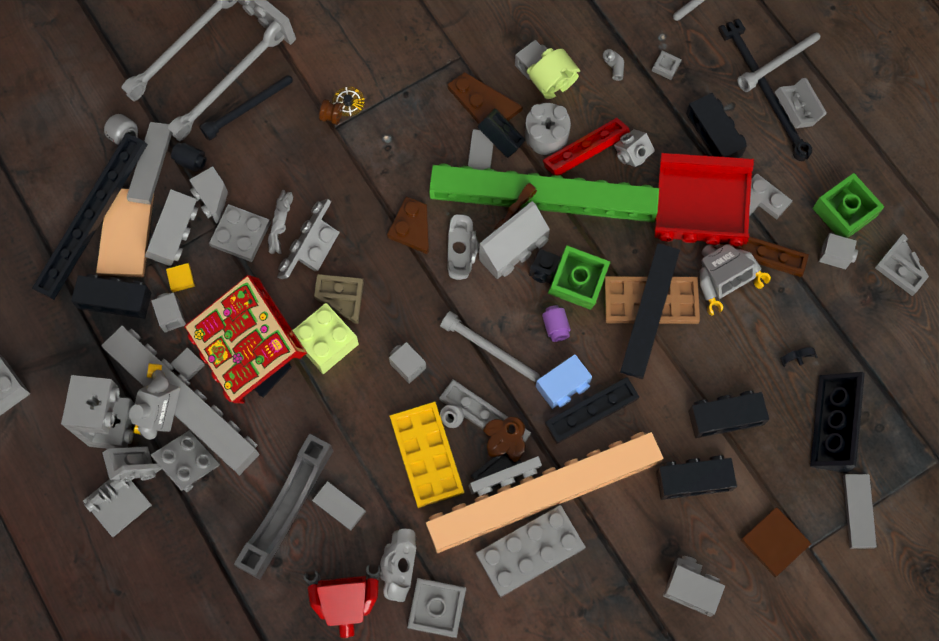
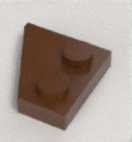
(411, 225)

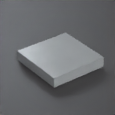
(436, 608)

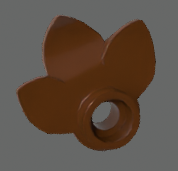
(504, 441)

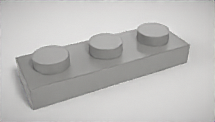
(505, 476)

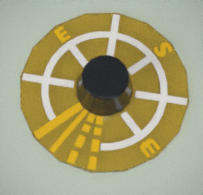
(352, 100)

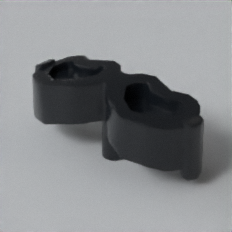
(799, 354)

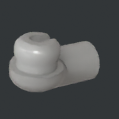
(616, 62)

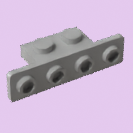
(313, 243)

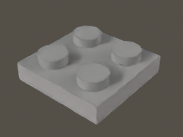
(240, 233)

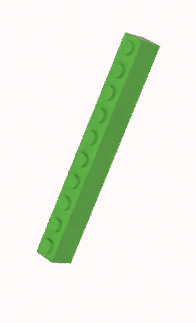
(552, 193)

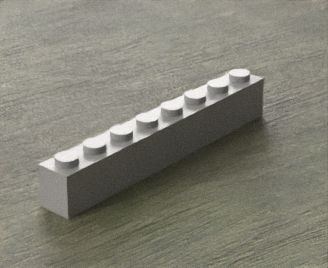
(190, 407)

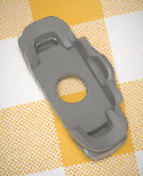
(278, 225)
(461, 231)
(397, 582)

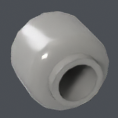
(118, 126)

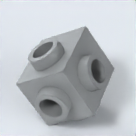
(634, 148)

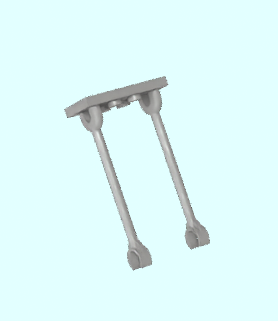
(277, 28)

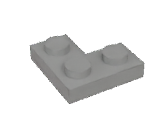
(767, 197)

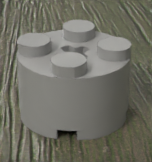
(547, 128)

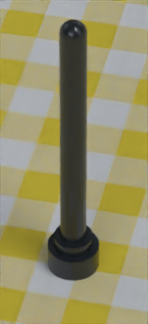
(211, 128)

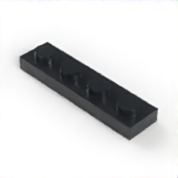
(591, 410)

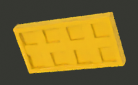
(426, 454)

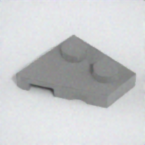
(903, 267)

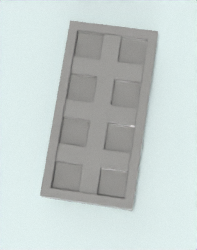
(530, 551)

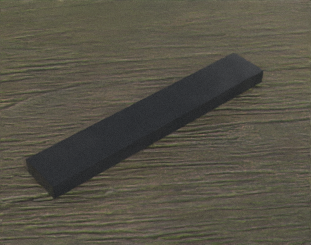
(650, 311)

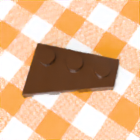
(481, 99)

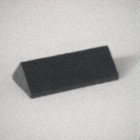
(837, 421)

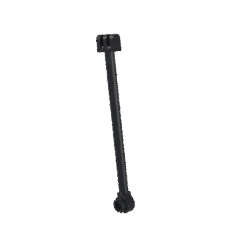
(735, 34)

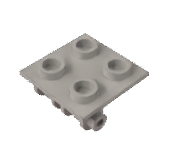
(185, 460)
(116, 504)

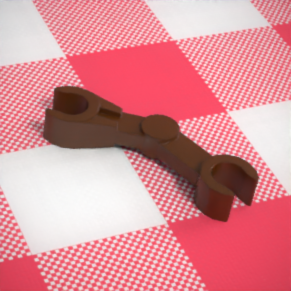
(526, 194)

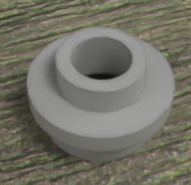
(457, 413)

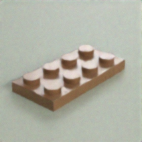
(625, 294)

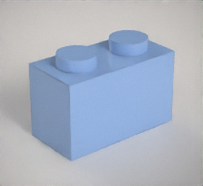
(564, 382)

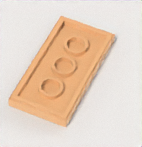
(124, 238)

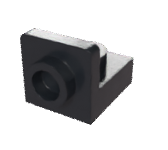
(544, 266)

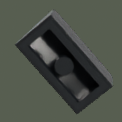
(501, 133)

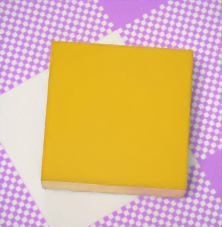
(180, 277)

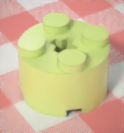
(553, 72)

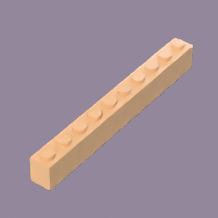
(543, 492)

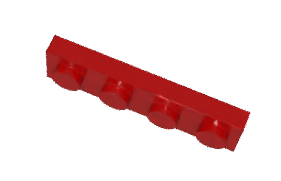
(585, 147)

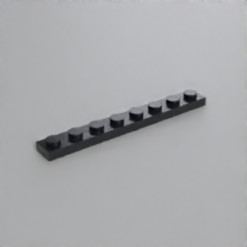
(89, 216)

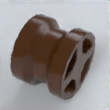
(330, 112)

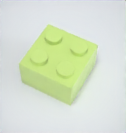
(325, 338)

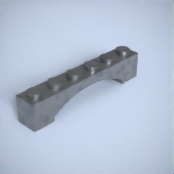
(268, 537)

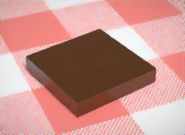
(775, 542)

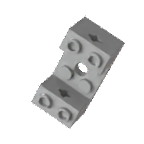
(93, 409)

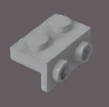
(801, 104)
(130, 463)

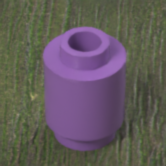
(556, 323)

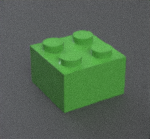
(848, 207)
(578, 277)

